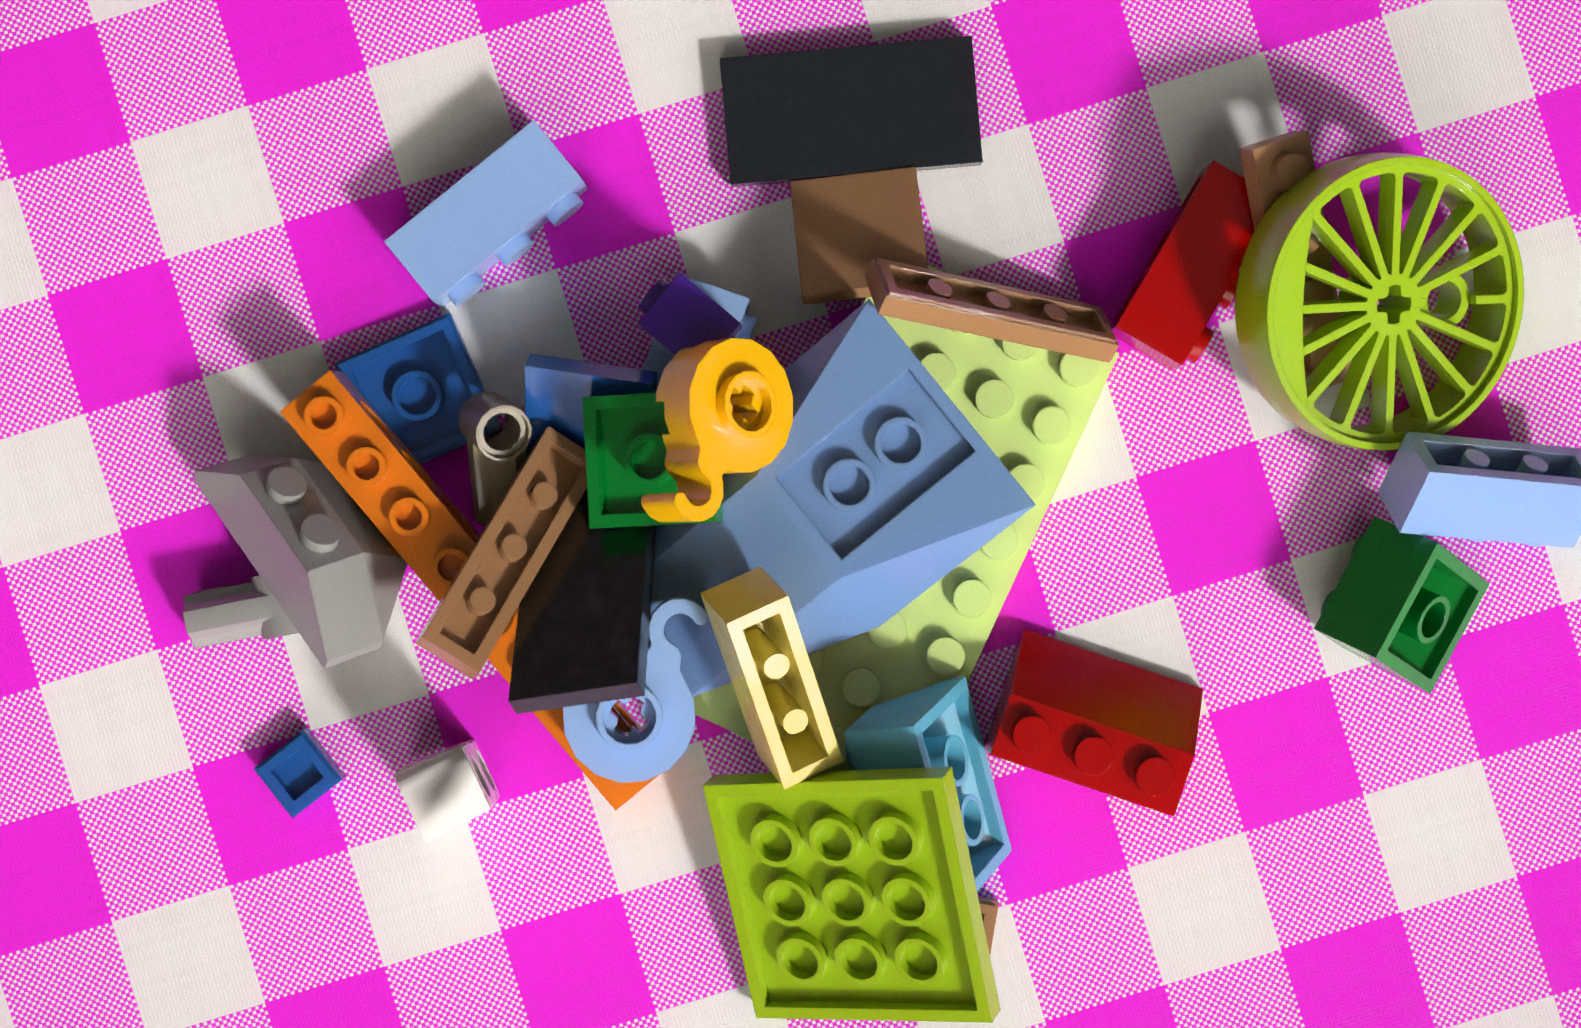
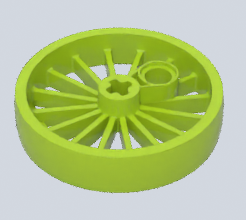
(1401, 276)

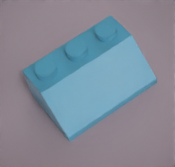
(938, 730)

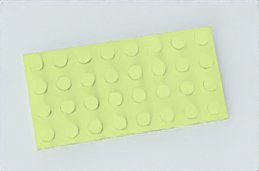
(1031, 415)

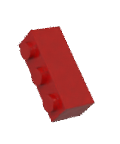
(1189, 271)

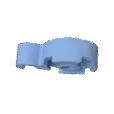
(666, 706)

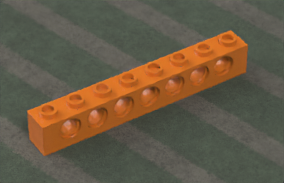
(413, 518)

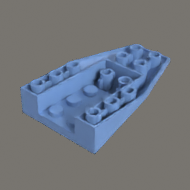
(855, 511)

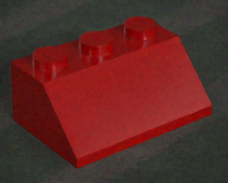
(1096, 722)

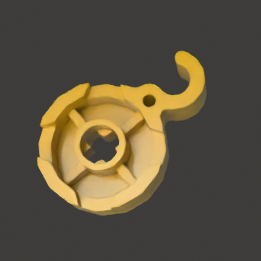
(724, 415)

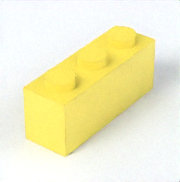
(772, 676)

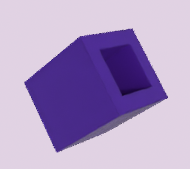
(684, 316)

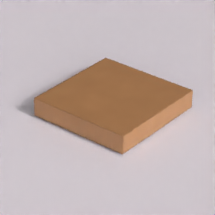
(848, 223)

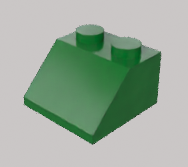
(1401, 604)

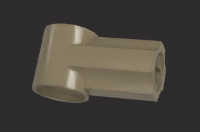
(492, 460)

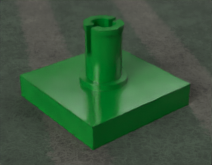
(626, 459)

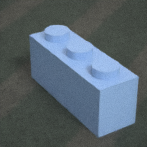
(488, 217)
(1485, 490)

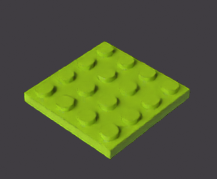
(854, 895)

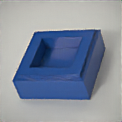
(299, 772)

